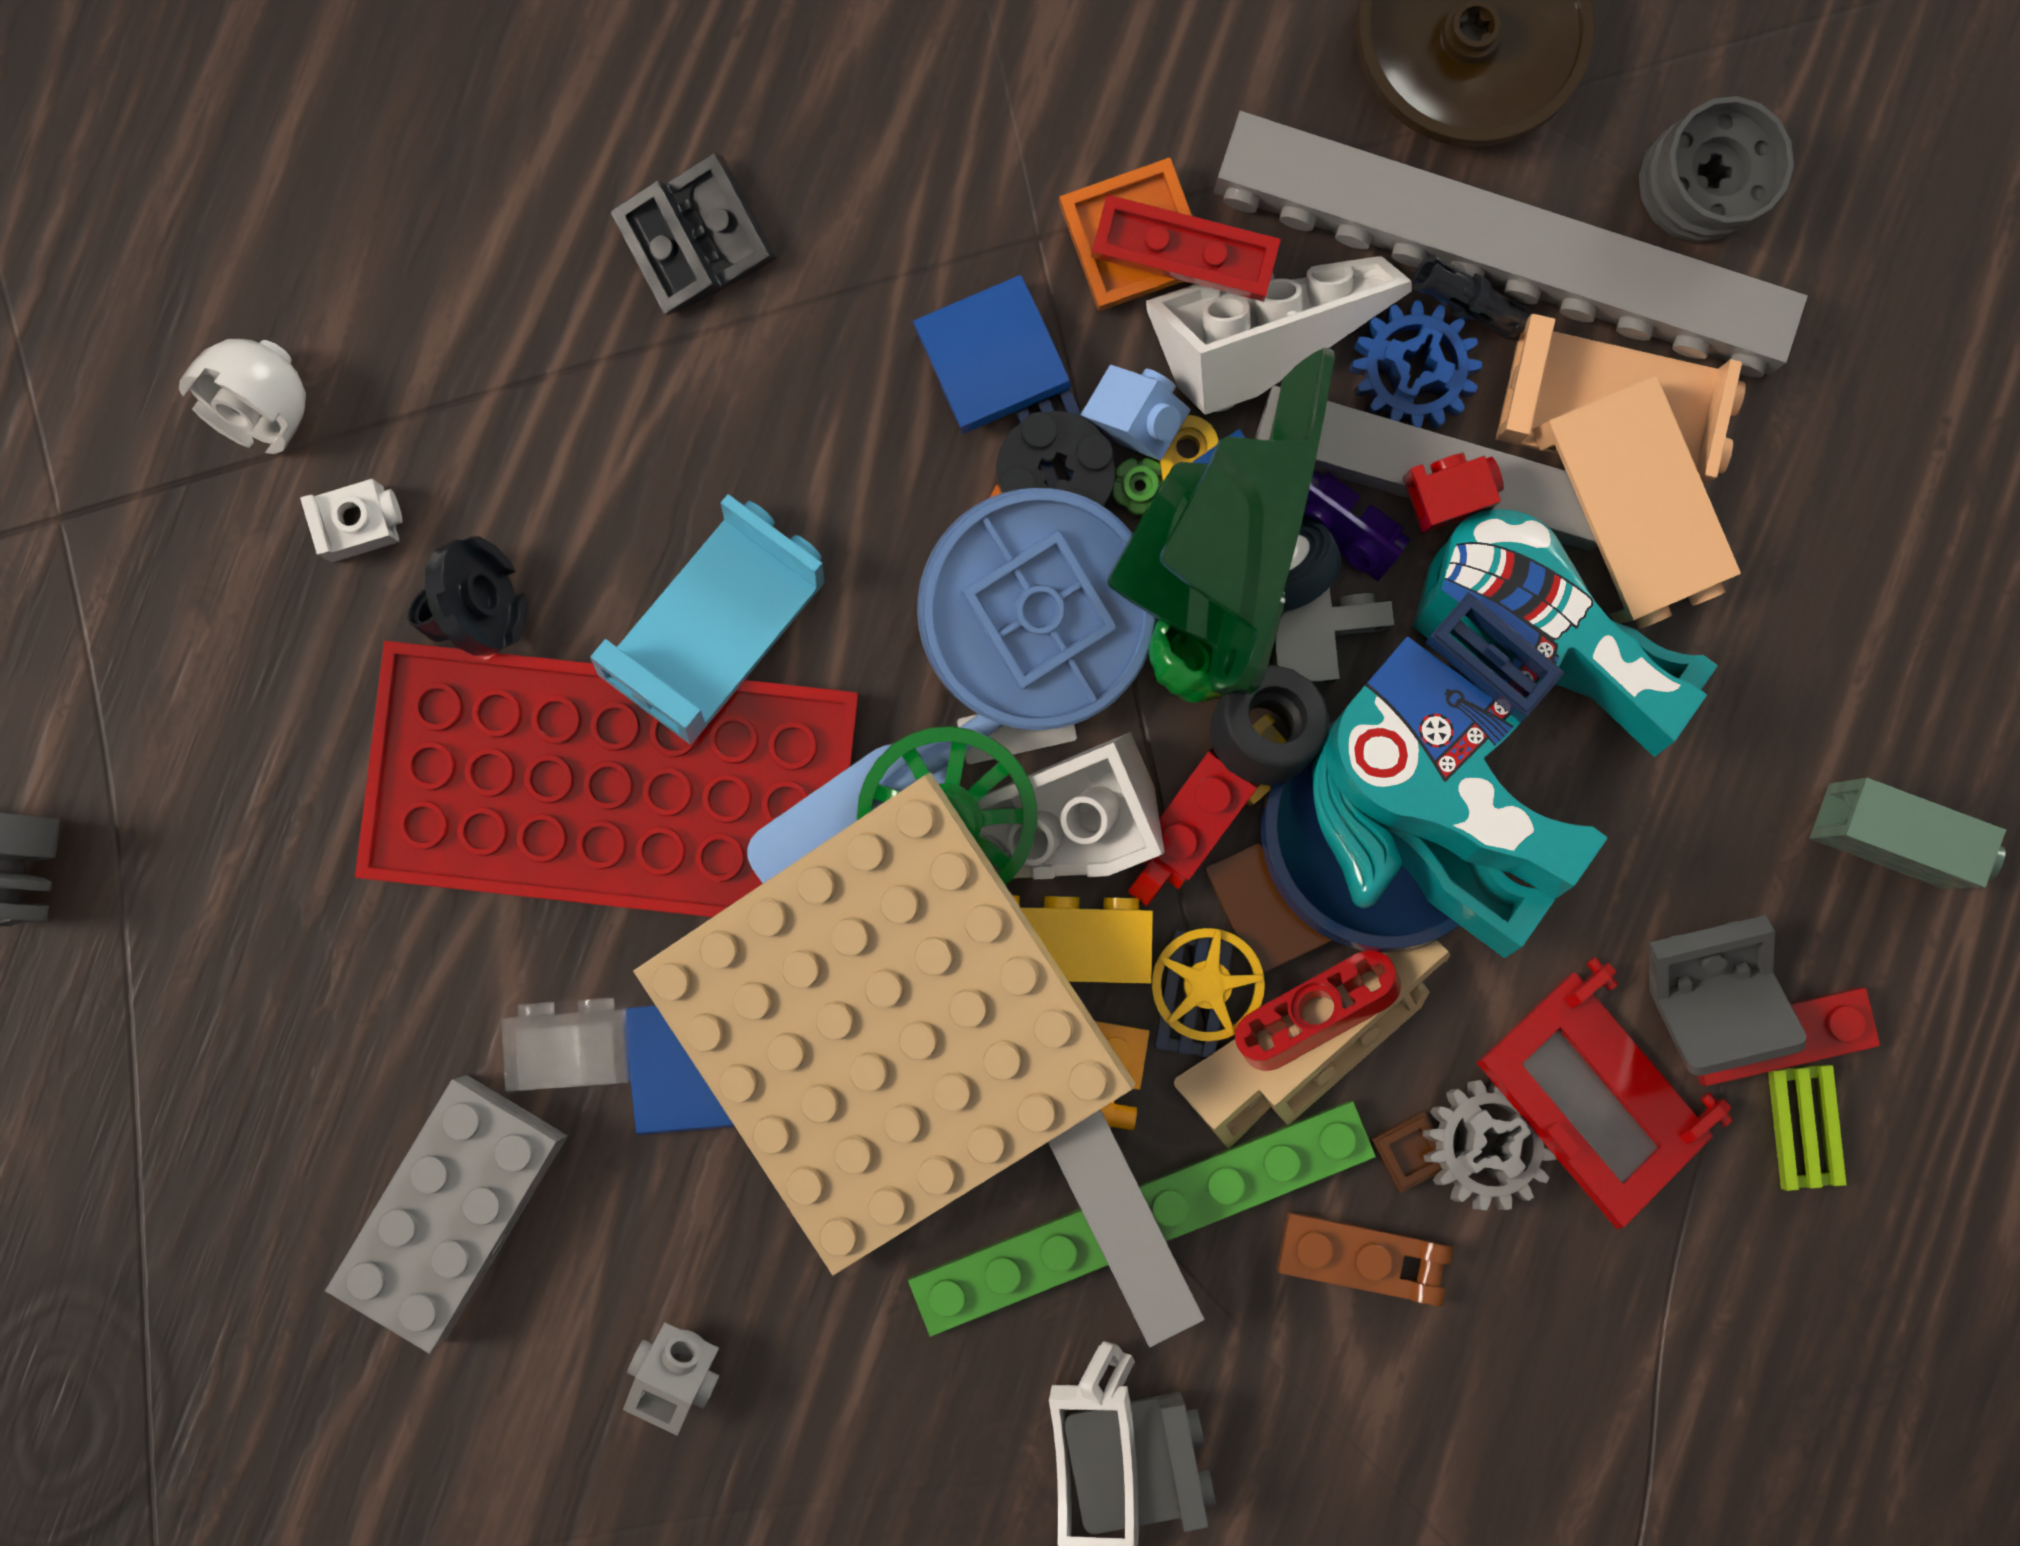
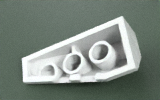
(1239, 347)
(1091, 814)

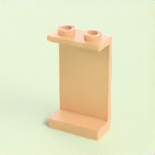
(1563, 372)
(1642, 501)

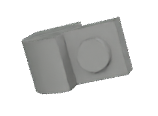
(1308, 633)

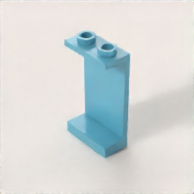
(714, 621)

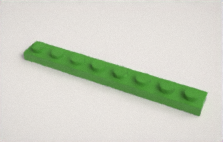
(1178, 1201)

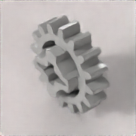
(1503, 1166)

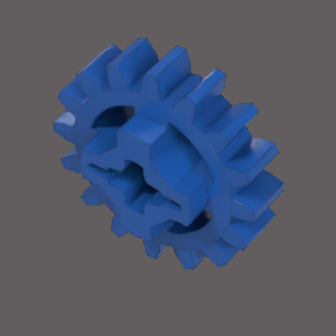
(1437, 372)

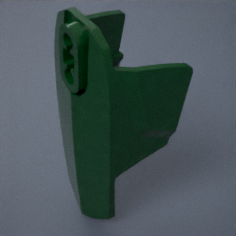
(1225, 534)

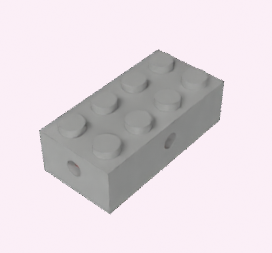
(446, 1213)

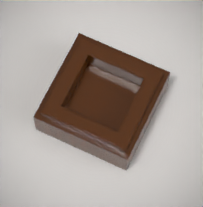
(1403, 1150)

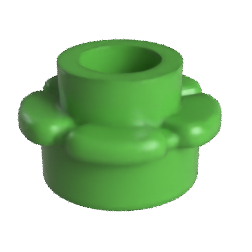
(1126, 476)

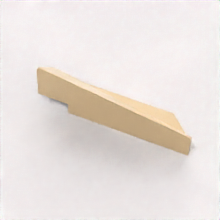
(1236, 1095)

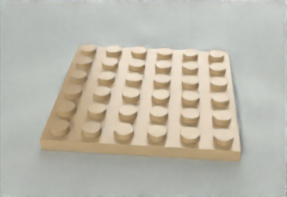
(884, 1025)

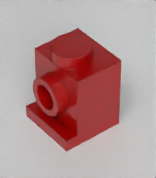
(1453, 490)

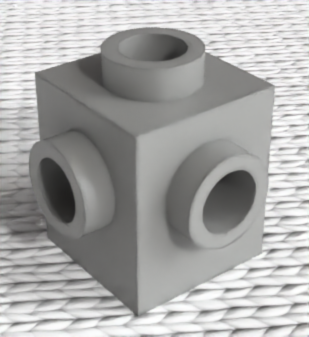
(671, 1378)

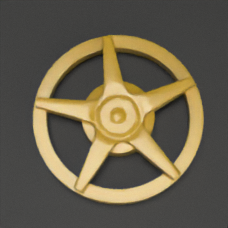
(1207, 983)

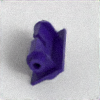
(1365, 542)

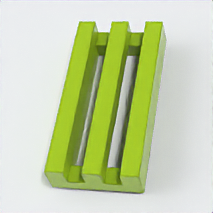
(1829, 1122)

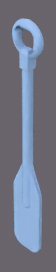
(836, 805)

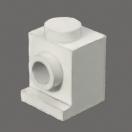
(373, 530)

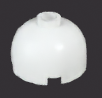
(247, 392)

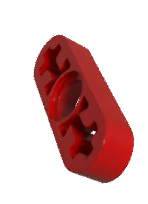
(1343, 1018)

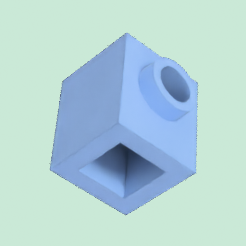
(1136, 410)

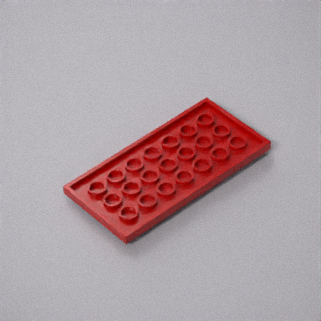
(571, 791)

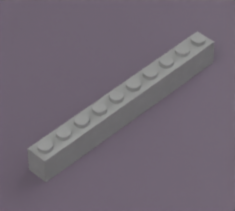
(1509, 244)

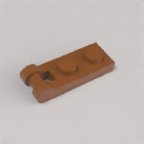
(1362, 1258)

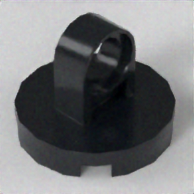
(469, 598)

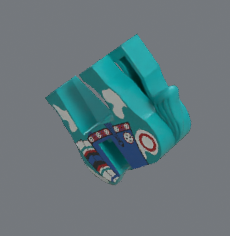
(1408, 753)

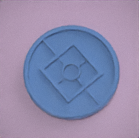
(1025, 613)

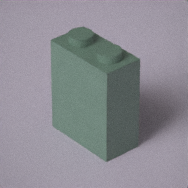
(1909, 834)

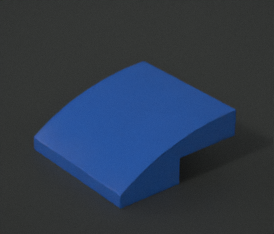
(992, 354)
(665, 1082)

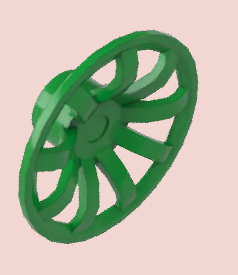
(964, 800)

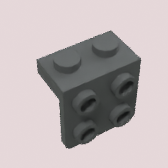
(1723, 996)
(1166, 1465)

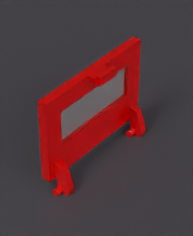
(1598, 1097)

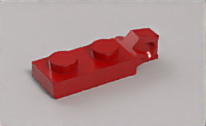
(1194, 825)

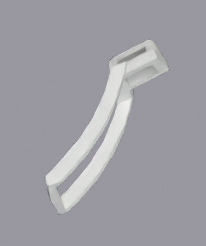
(1091, 1397)

